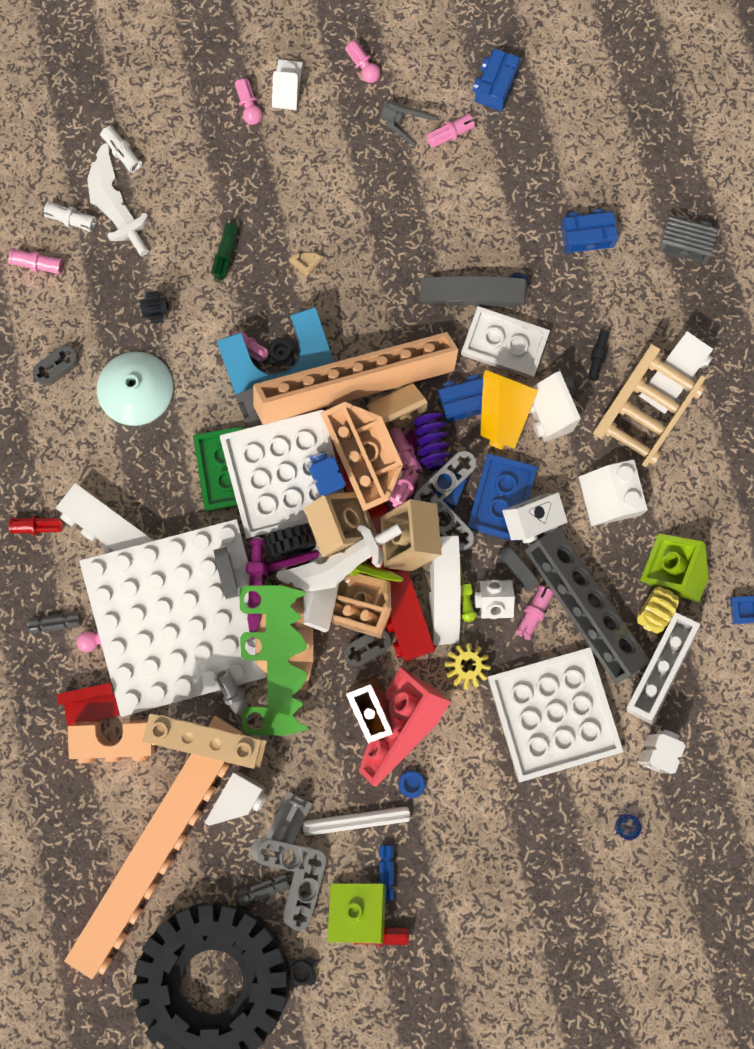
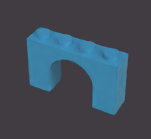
(312, 352)

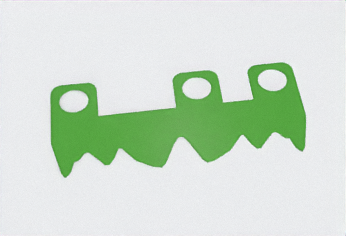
(278, 645)

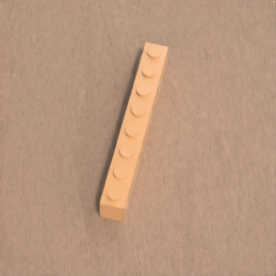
(354, 378)

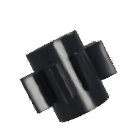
(154, 307)

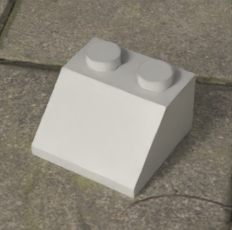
(553, 408)
(613, 493)
(237, 799)

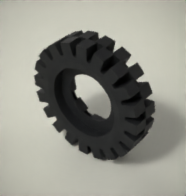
(161, 969)

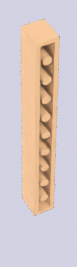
(147, 861)

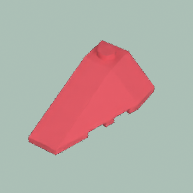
(414, 712)

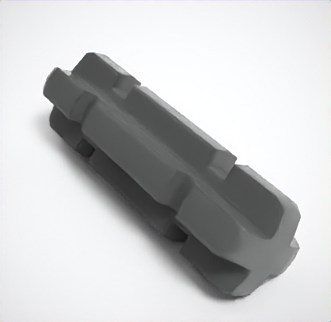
(54, 622)
(263, 890)

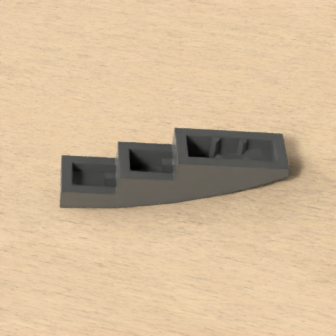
(473, 290)

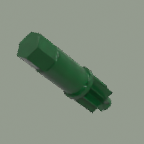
(224, 254)

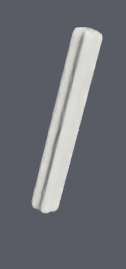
(356, 821)

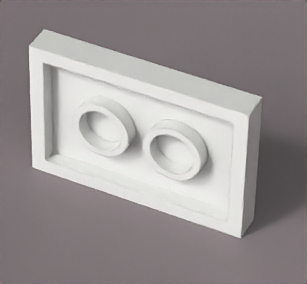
(505, 342)

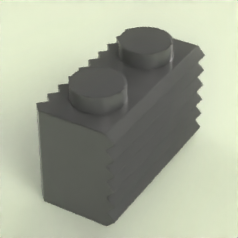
(688, 239)

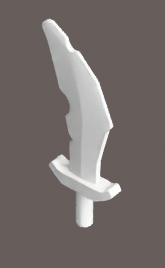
(111, 201)
(338, 566)

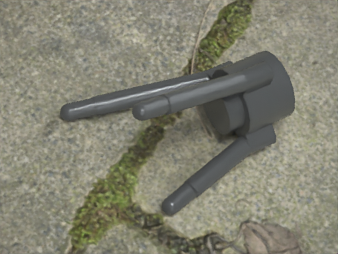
(395, 113)

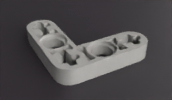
(441, 505)
(299, 866)

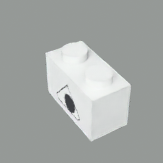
(535, 517)

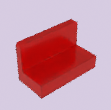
(89, 703)

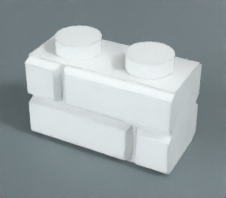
(662, 752)

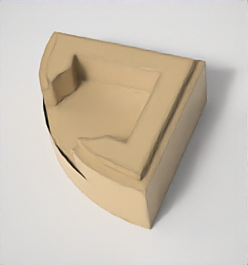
(306, 262)

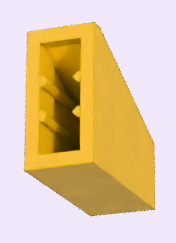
(504, 409)

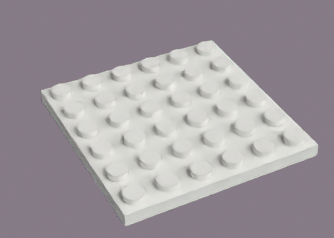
(168, 617)

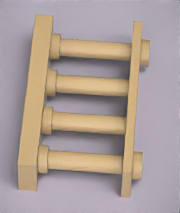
(637, 383)
(204, 741)

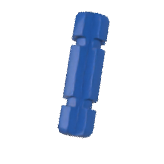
(386, 870)

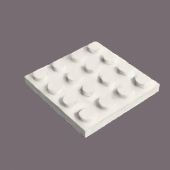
(272, 470)
(554, 714)

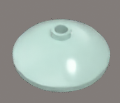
(145, 399)

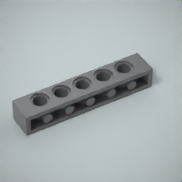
(587, 606)

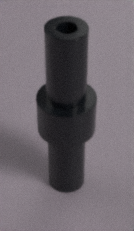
(598, 355)

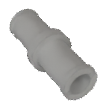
(232, 694)

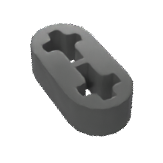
(58, 370)
(518, 569)
(226, 572)
(370, 653)

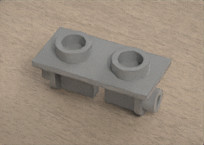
(289, 818)

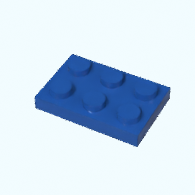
(500, 487)

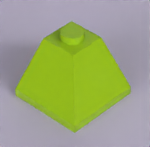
(677, 566)

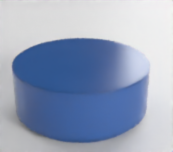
(411, 784)

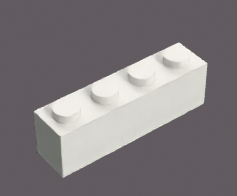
(99, 521)
(663, 668)

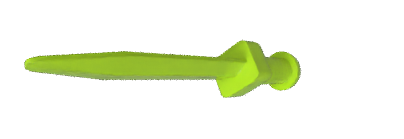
(375, 571)
(466, 591)

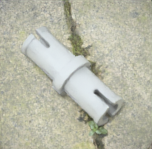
(121, 149)
(70, 216)

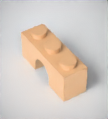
(88, 742)

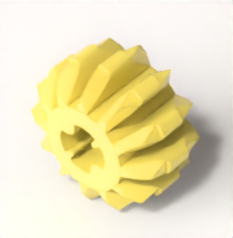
(658, 610)
(469, 675)

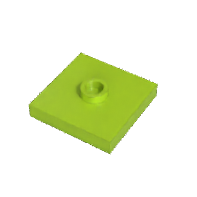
(356, 913)

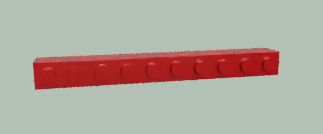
(406, 614)

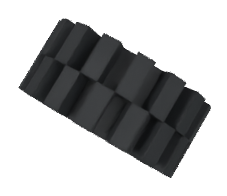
(290, 541)

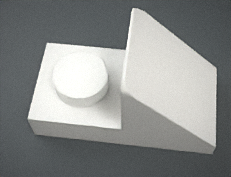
(286, 84)

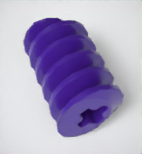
(431, 441)

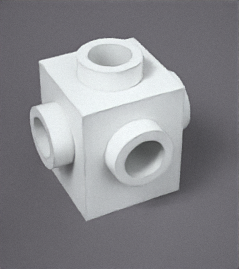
(495, 599)

